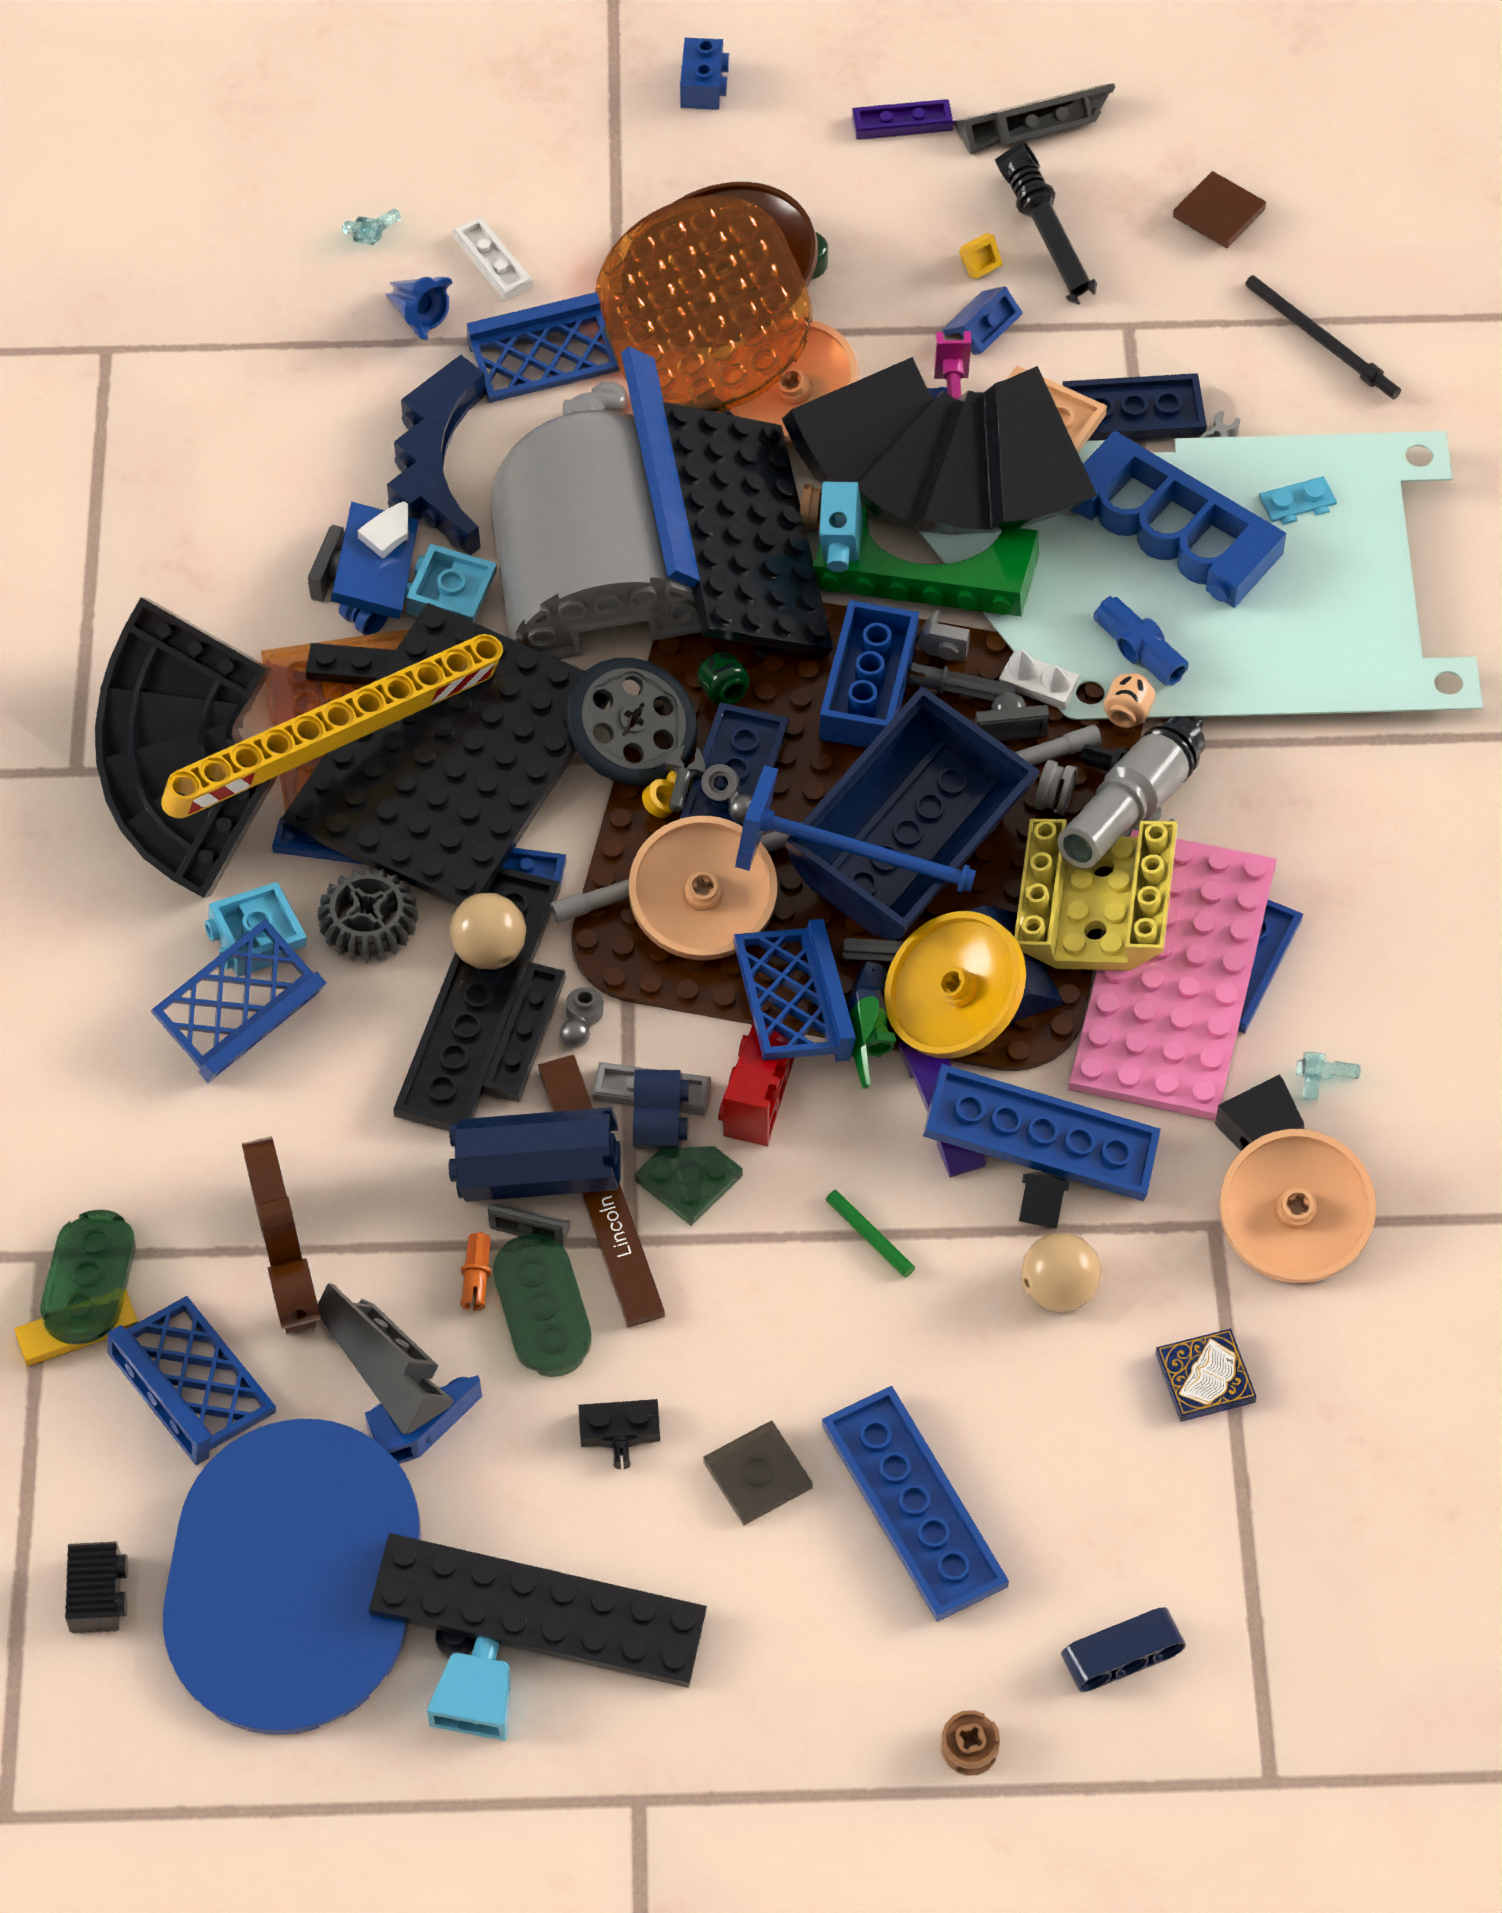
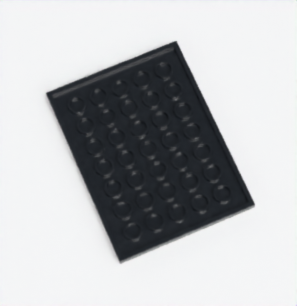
(454, 782)

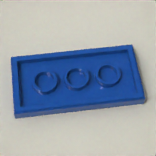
(365, 578)
(1275, 937)

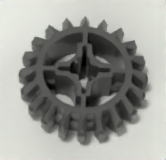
(370, 898)

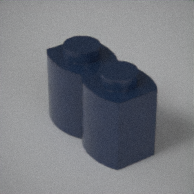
(658, 1109)

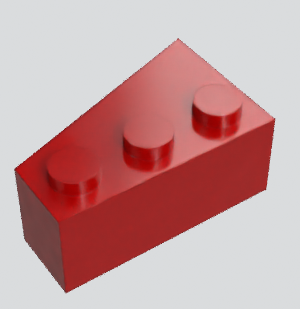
(754, 1091)

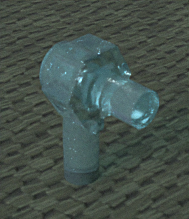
(369, 230)
(1314, 1067)

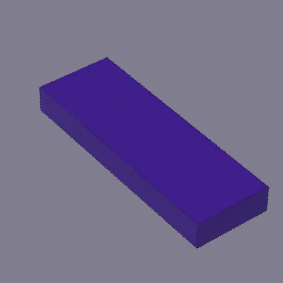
(902, 119)

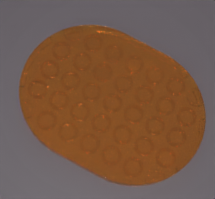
(708, 298)

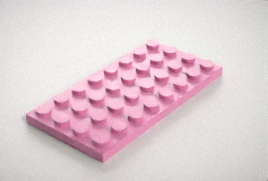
(1173, 1022)

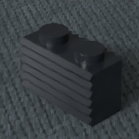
(94, 1587)

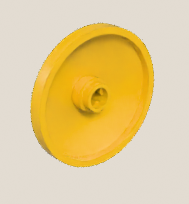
(955, 984)

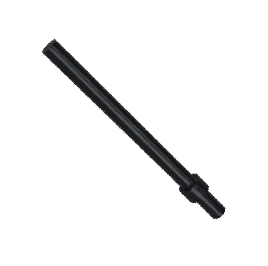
(1369, 372)

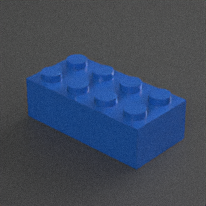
(868, 673)

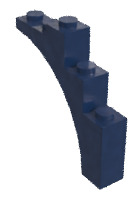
(431, 418)

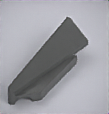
(1033, 118)
(385, 1359)

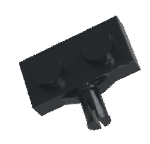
(619, 1426)

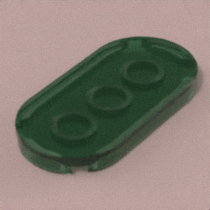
(88, 1277)
(542, 1305)

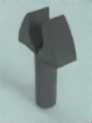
(684, 775)

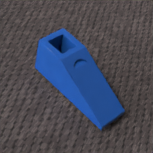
(413, 1445)

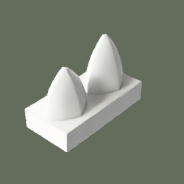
(1040, 680)

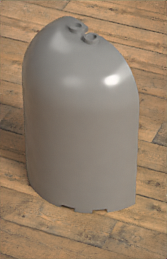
(582, 536)

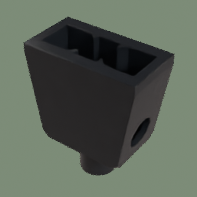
(1258, 1113)

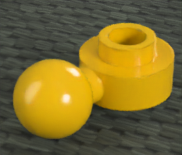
(658, 796)

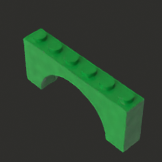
(987, 582)

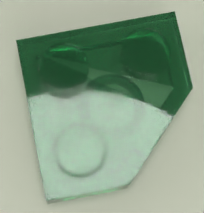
(688, 1179)

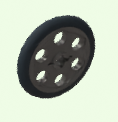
(654, 684)

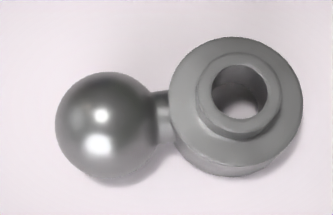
(737, 803)
(583, 1009)

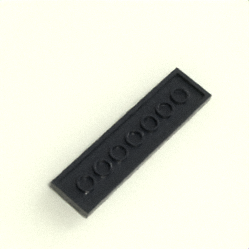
(471, 1016)
(538, 1610)

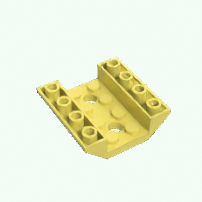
(1067, 902)

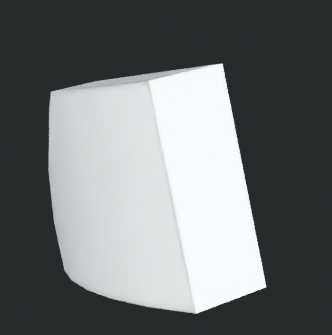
(386, 530)

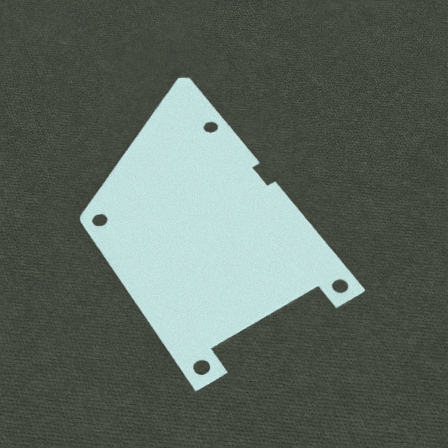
(1316, 633)

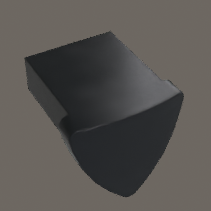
(1042, 1198)

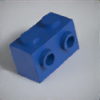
(702, 73)

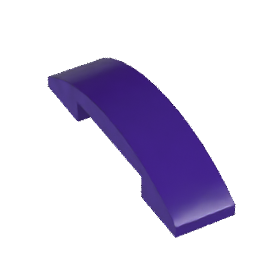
(925, 1071)

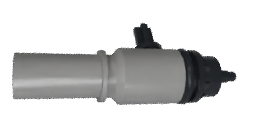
(1133, 788)

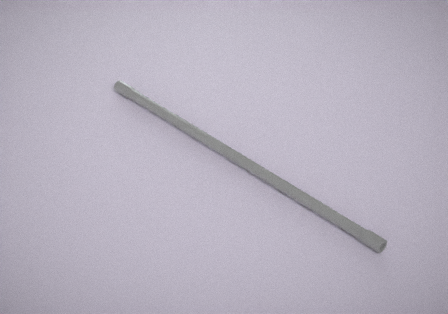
(583, 903)

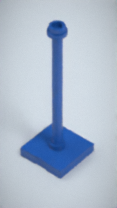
(762, 819)

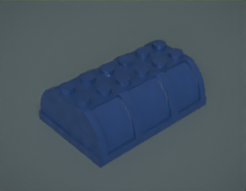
(921, 789)

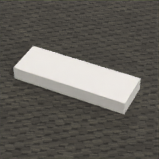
(492, 259)

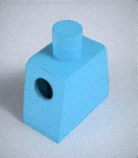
(840, 534)
(473, 1693)

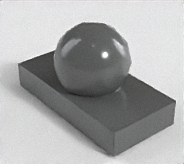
(325, 564)
(1012, 719)

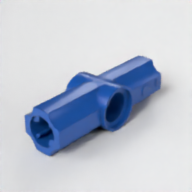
(1141, 641)

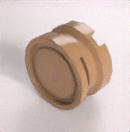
(811, 507)
(970, 1743)

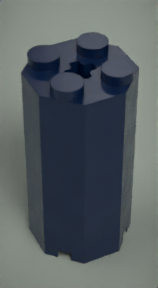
(535, 1154)

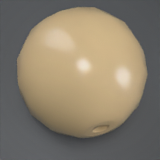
(487, 931)
(1061, 1272)

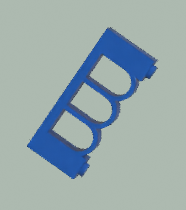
(1227, 575)

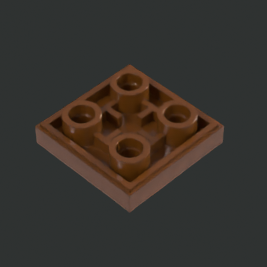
(1219, 209)

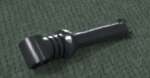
(1036, 200)

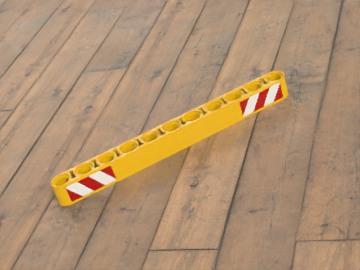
(442, 676)

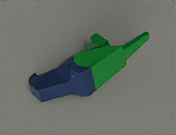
(869, 1018)

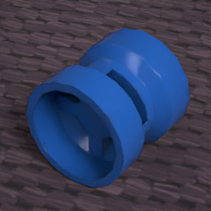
(365, 621)

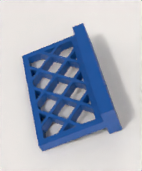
(529, 325)
(823, 980)
(258, 1025)
(158, 1388)

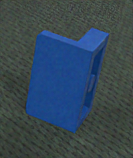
(985, 317)

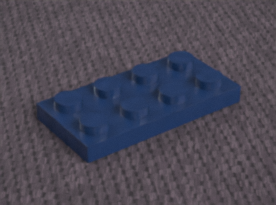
(1146, 405)
(744, 742)

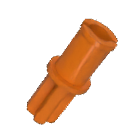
(476, 1271)

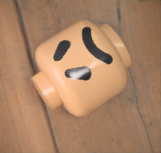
(1129, 700)

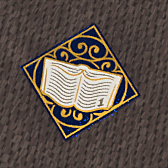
(1205, 1375)

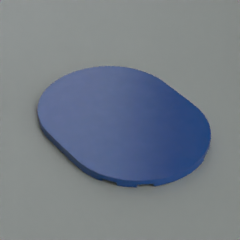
(282, 1574)

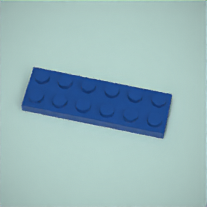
(1042, 1132)
(915, 1503)

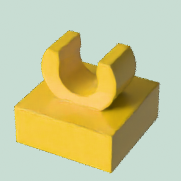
(981, 255)

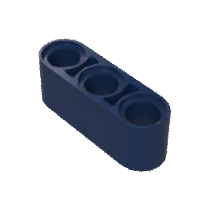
(1123, 1649)

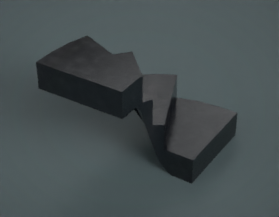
(943, 460)
(163, 706)

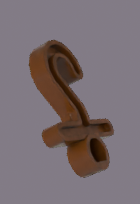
(287, 1270)

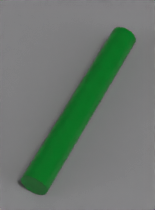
(870, 1233)

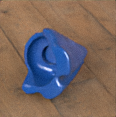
(421, 302)

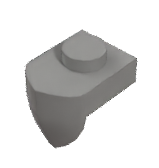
(943, 640)

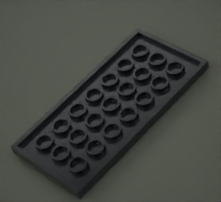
(747, 532)

